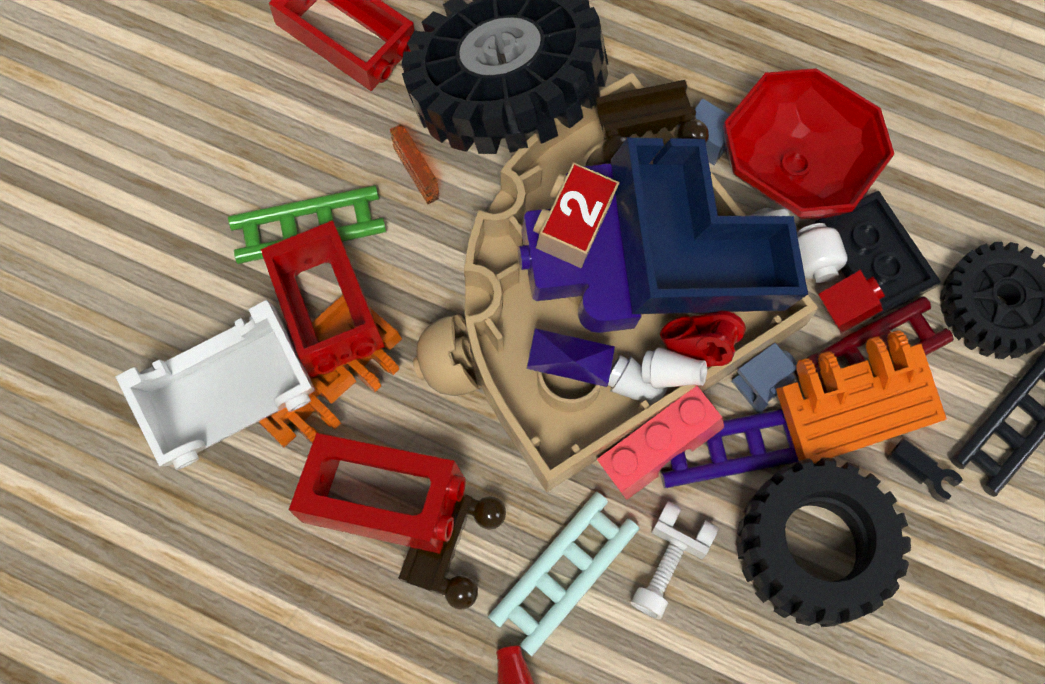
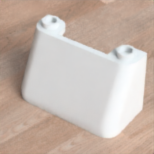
(217, 387)

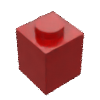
(852, 300)

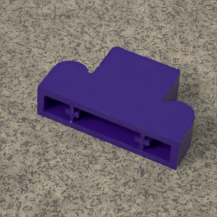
(600, 280)

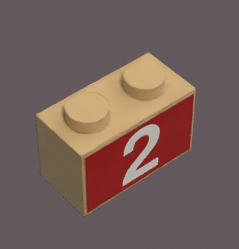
(576, 214)

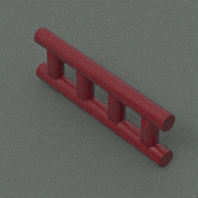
(881, 328)

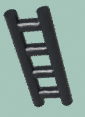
(995, 424)

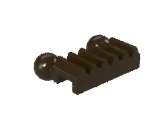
(646, 111)
(430, 569)

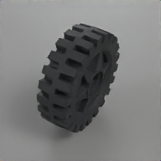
(978, 313)

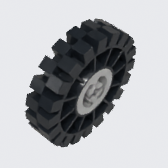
(472, 97)

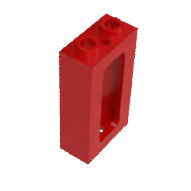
(372, 15)
(302, 253)
(423, 531)

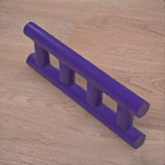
(721, 465)

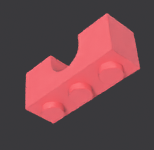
(674, 430)

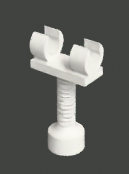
(650, 599)

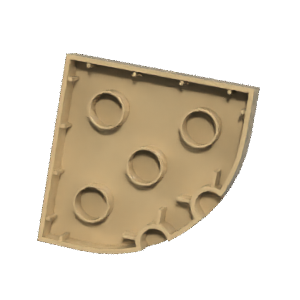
(551, 418)

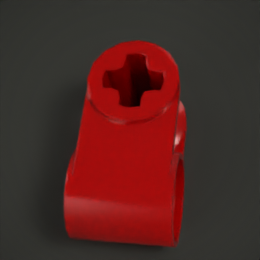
(705, 336)

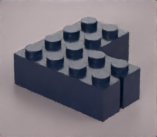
(683, 252)

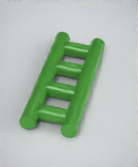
(321, 205)

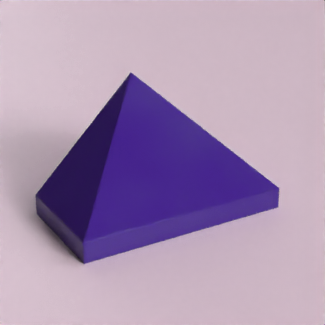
(570, 357)

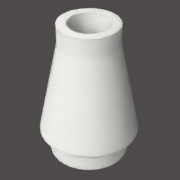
(670, 369)
(627, 381)

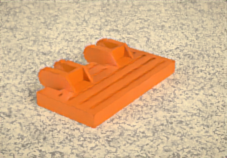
(332, 385)
(858, 406)

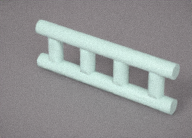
(564, 599)

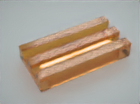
(415, 164)

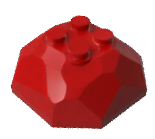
(807, 143)

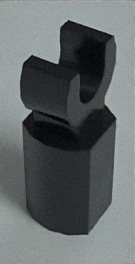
(923, 469)

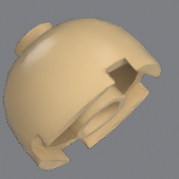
(446, 357)

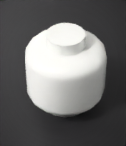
(821, 252)

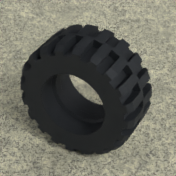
(864, 511)

